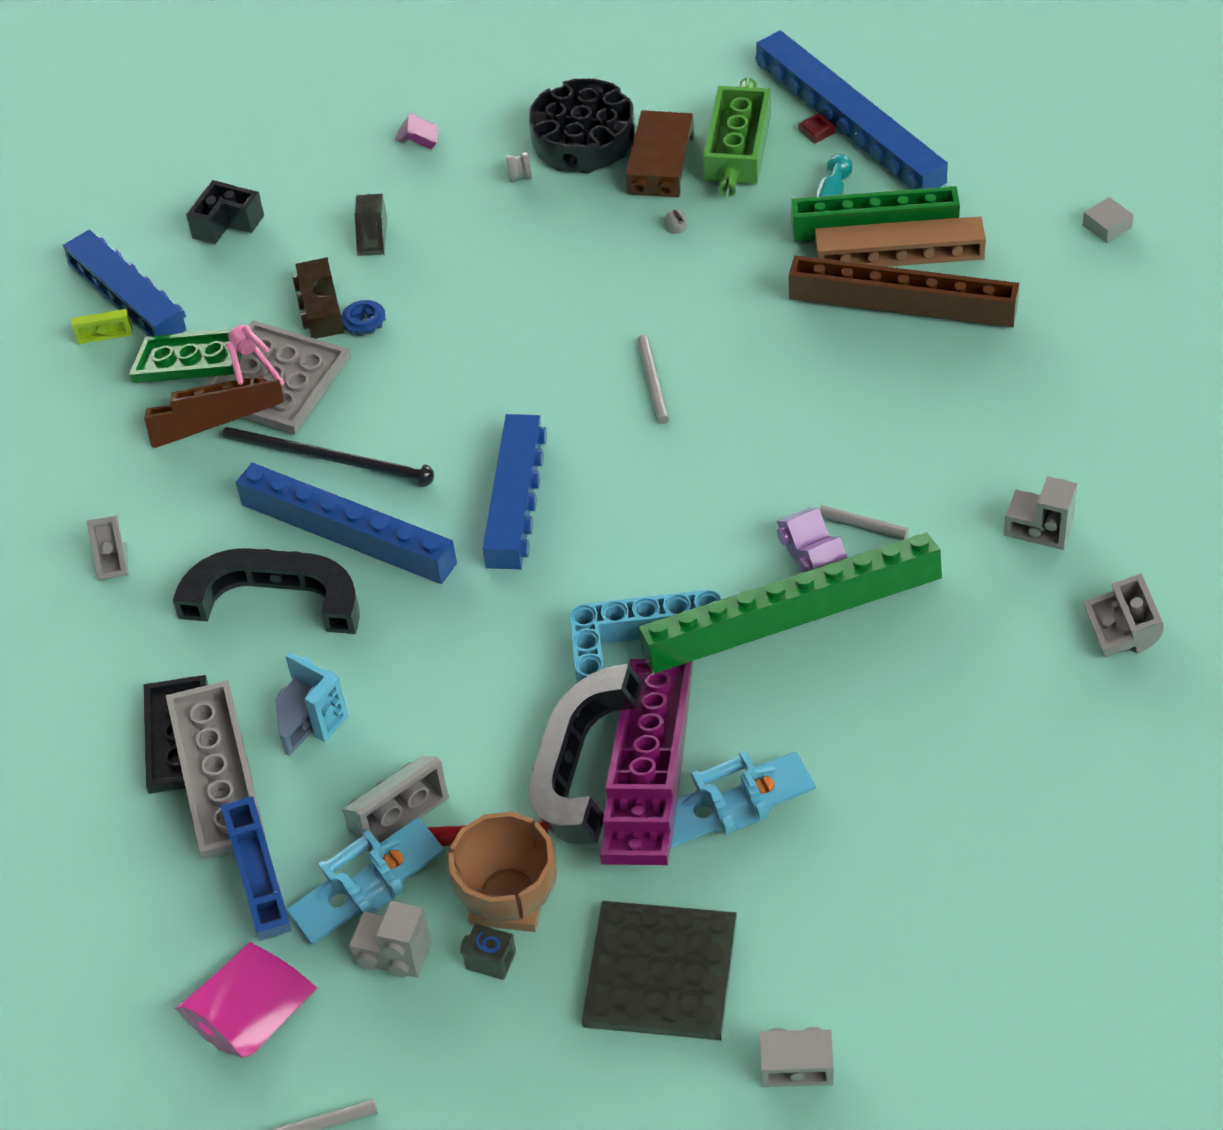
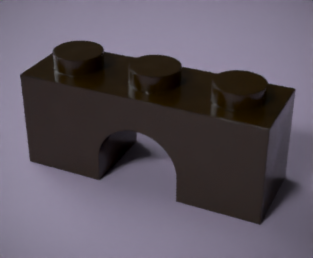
(317, 298)

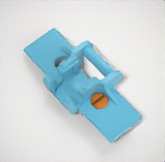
(743, 805)
(372, 887)

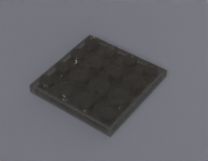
(660, 970)

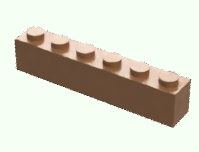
(904, 242)

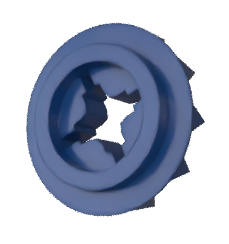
(354, 312)

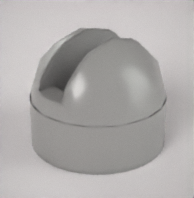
(672, 224)

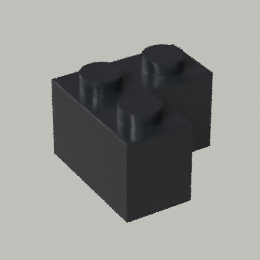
(224, 207)

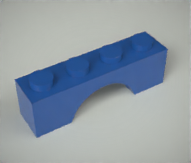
(256, 868)

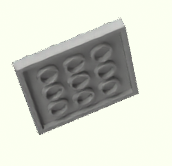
(302, 363)

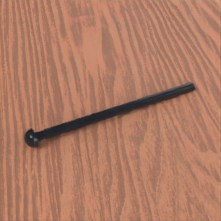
(424, 475)

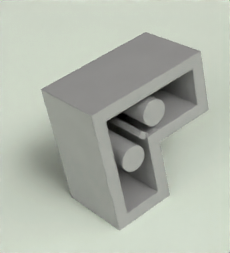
(1043, 517)
(392, 941)

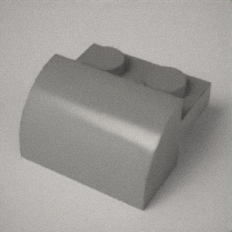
(1125, 617)

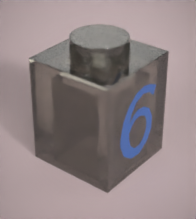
(488, 951)

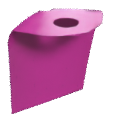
(246, 1001)

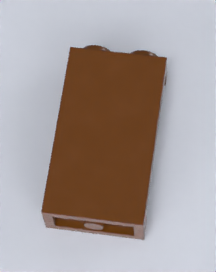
(659, 153)

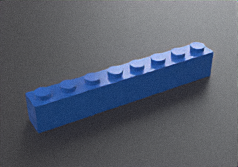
(347, 523)

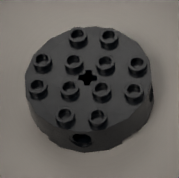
(582, 125)

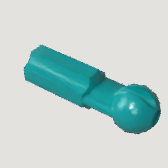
(839, 168)

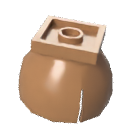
(503, 870)

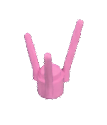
(244, 342)

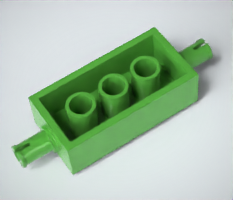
(737, 135)

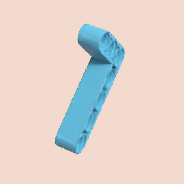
(620, 621)

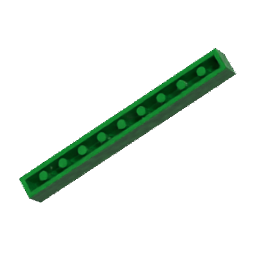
(790, 602)

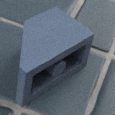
(293, 715)

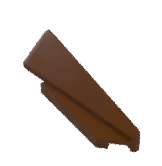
(209, 407)

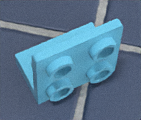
(324, 699)

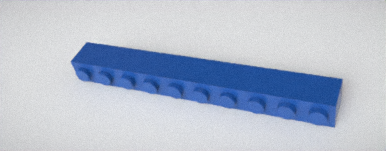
(851, 112)

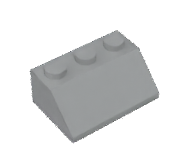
(398, 799)

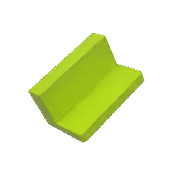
(101, 326)

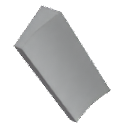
(210, 761)

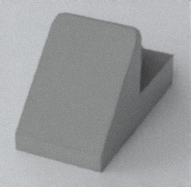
(108, 547)

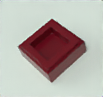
(816, 128)

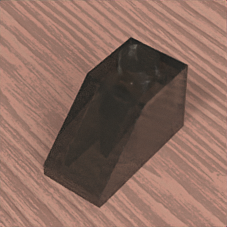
(370, 224)

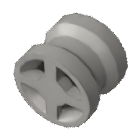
(519, 166)

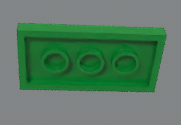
(183, 356)

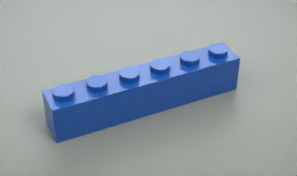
(124, 285)
(514, 492)

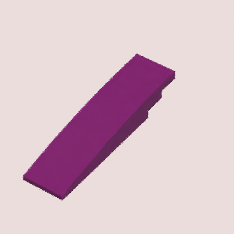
(647, 769)

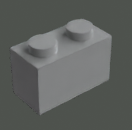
(796, 1057)

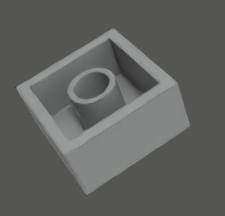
(1107, 219)

